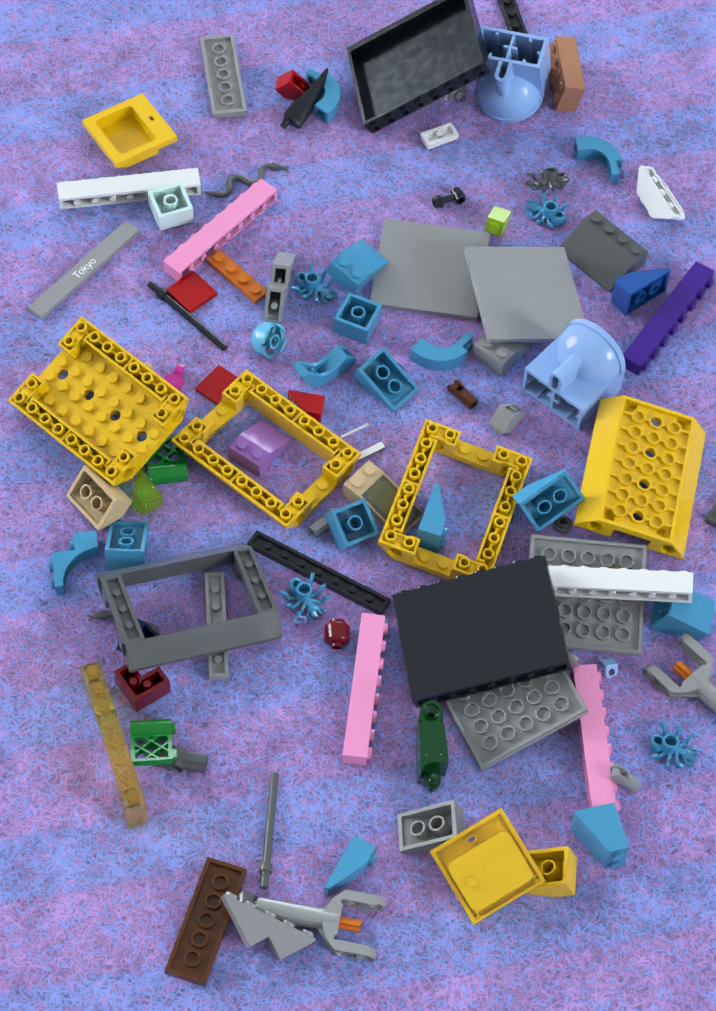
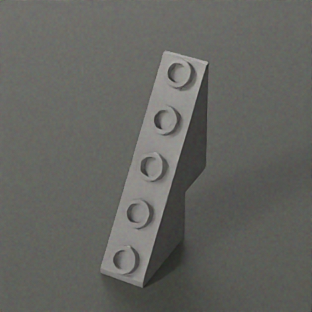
(279, 286)
(259, 925)

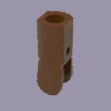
(464, 395)

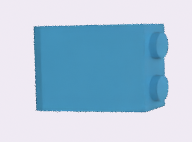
(683, 618)
(602, 834)

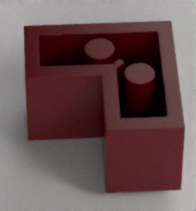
(143, 689)

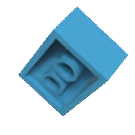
(356, 266)
(385, 379)
(548, 499)
(432, 526)
(126, 544)

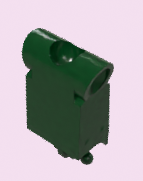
(431, 745)

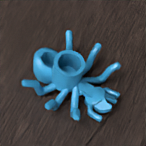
(547, 210)
(311, 282)
(302, 593)
(669, 745)

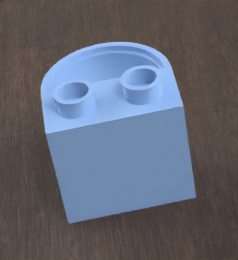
(518, 74)
(576, 372)

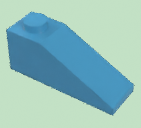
(353, 862)

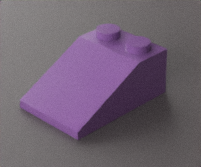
(258, 447)

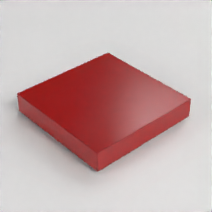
(191, 292)
(215, 384)

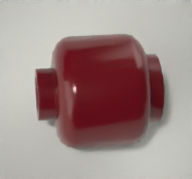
(337, 633)

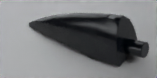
(302, 107)

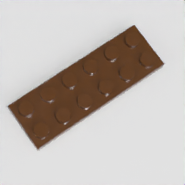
(204, 922)

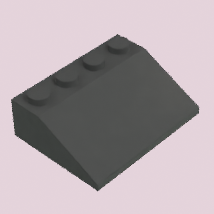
(603, 250)

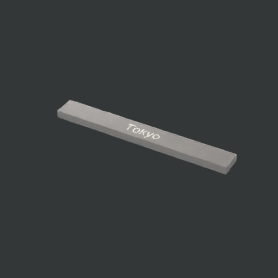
(83, 270)

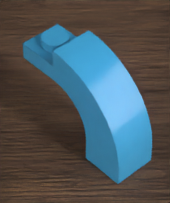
(329, 105)
(602, 151)
(441, 358)
(326, 369)

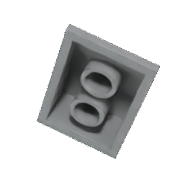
(499, 356)
(429, 826)

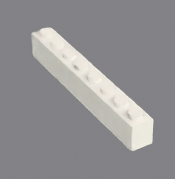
(123, 188)
(622, 584)

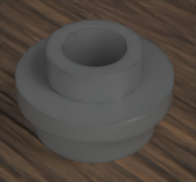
(563, 528)

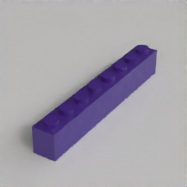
(667, 318)

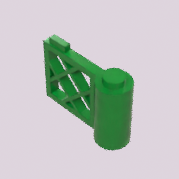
(167, 470)
(151, 732)

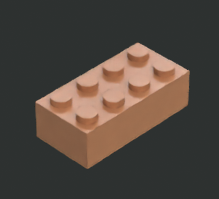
(566, 74)

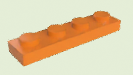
(237, 276)

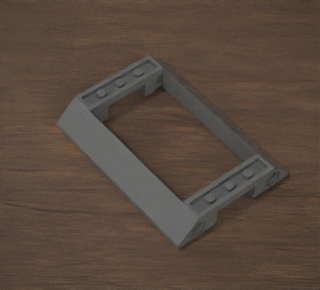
(151, 652)

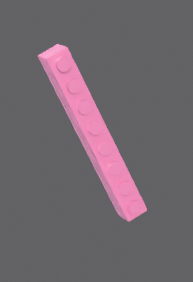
(220, 229)
(363, 690)
(593, 738)

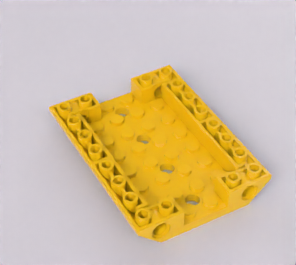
(119, 386)
(619, 464)

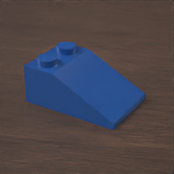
(639, 288)

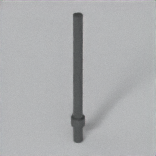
(266, 866)

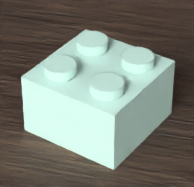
(170, 206)

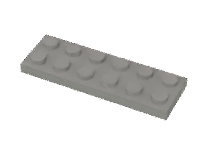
(223, 76)

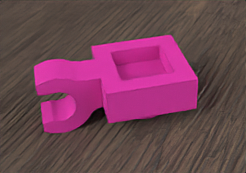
(175, 379)

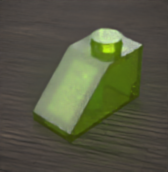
(145, 495)

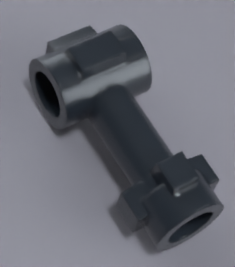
(456, 194)

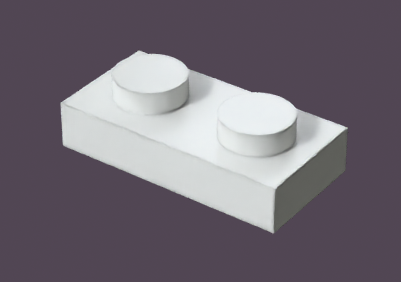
(439, 136)

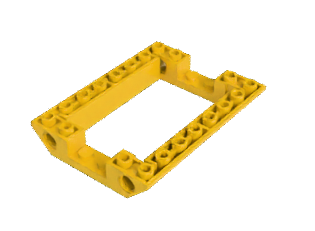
(253, 391)
(446, 442)

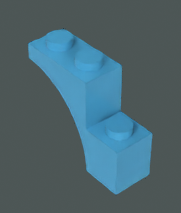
(82, 548)

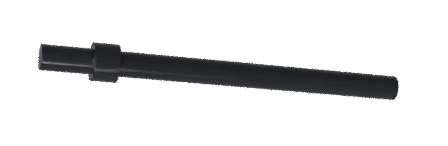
(162, 294)

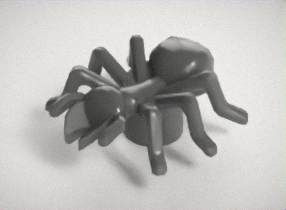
(550, 177)

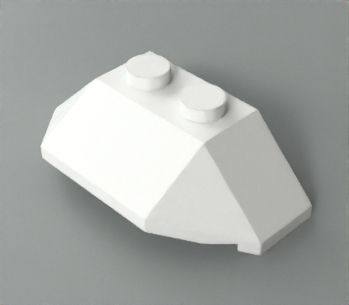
(657, 196)

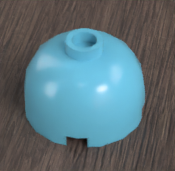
(268, 335)

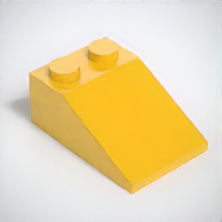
(559, 870)

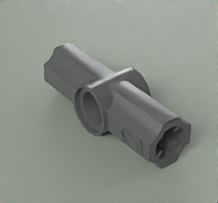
(185, 760)

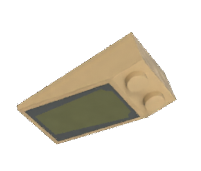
(379, 493)

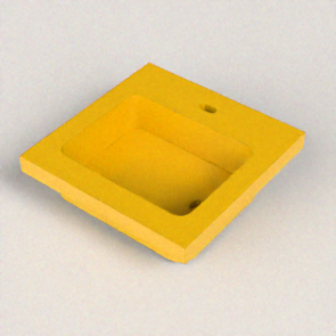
(130, 131)
(490, 868)

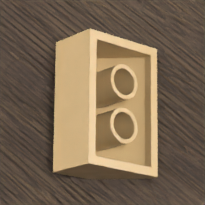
(97, 498)

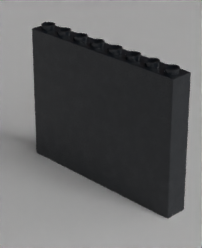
(417, 61)
(481, 631)

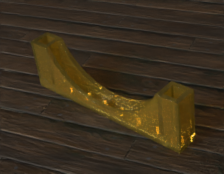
(122, 767)

